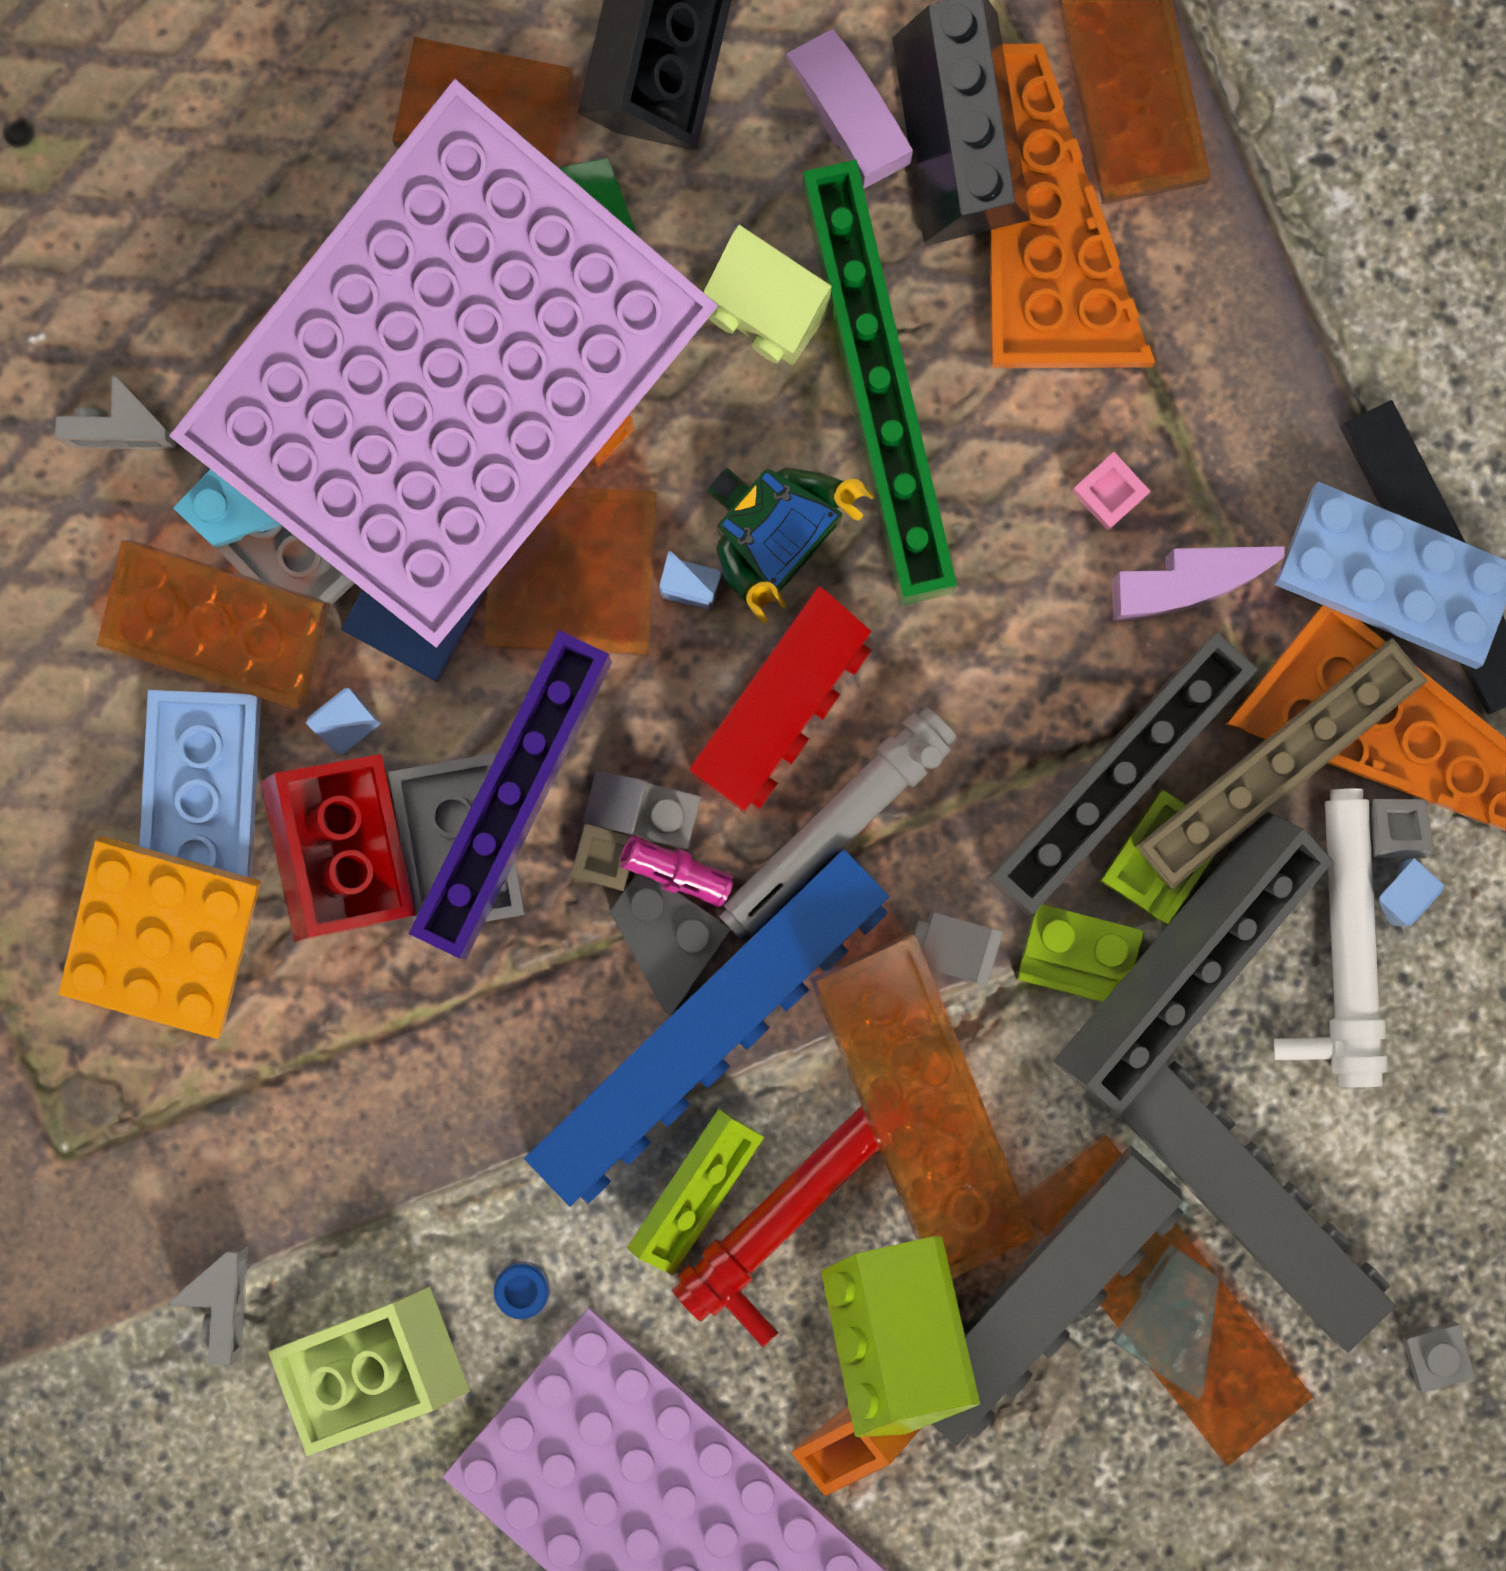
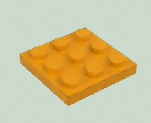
(159, 937)

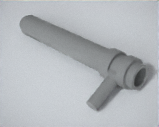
(897, 765)

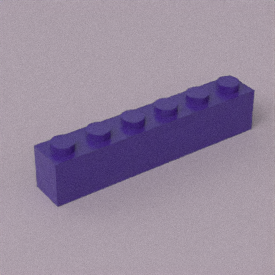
(511, 795)

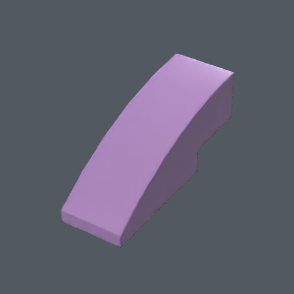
(850, 107)
(1190, 580)

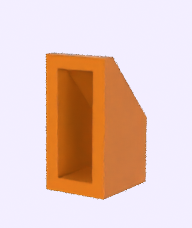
(838, 1458)

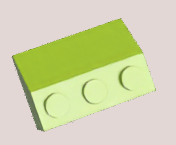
(899, 1338)

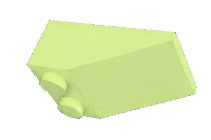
(369, 1372)

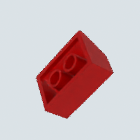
(337, 847)

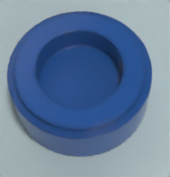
(522, 1290)

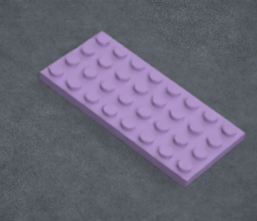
(629, 1472)

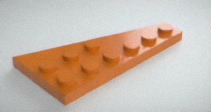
(1057, 275)
(1421, 747)

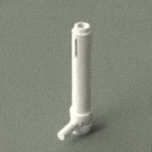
(1357, 1028)

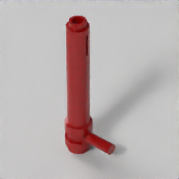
(730, 1263)

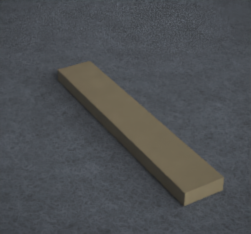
(1280, 763)

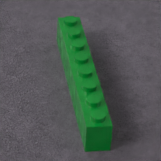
(878, 383)

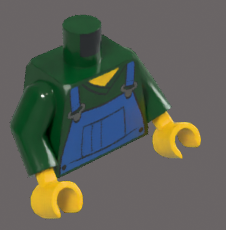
(777, 527)

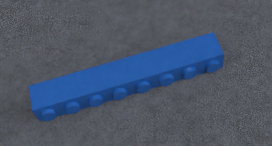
(707, 1028)

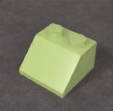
(767, 297)

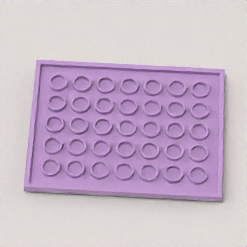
(444, 365)

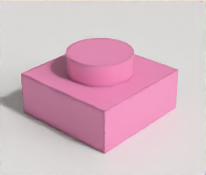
(1110, 491)

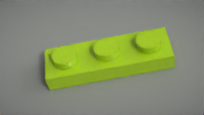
(695, 1192)

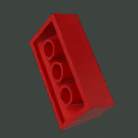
(782, 701)

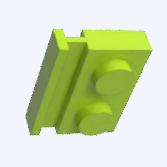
(1134, 877)
(1077, 953)

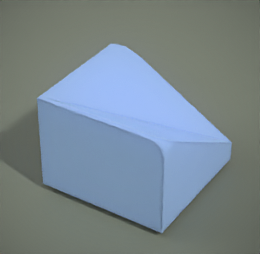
(689, 583)
(343, 721)
(1409, 893)

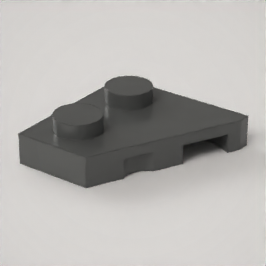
(667, 937)

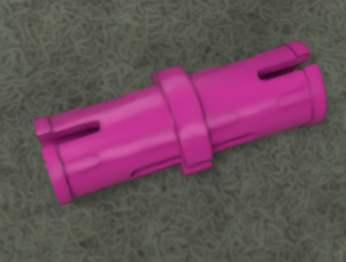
(676, 871)

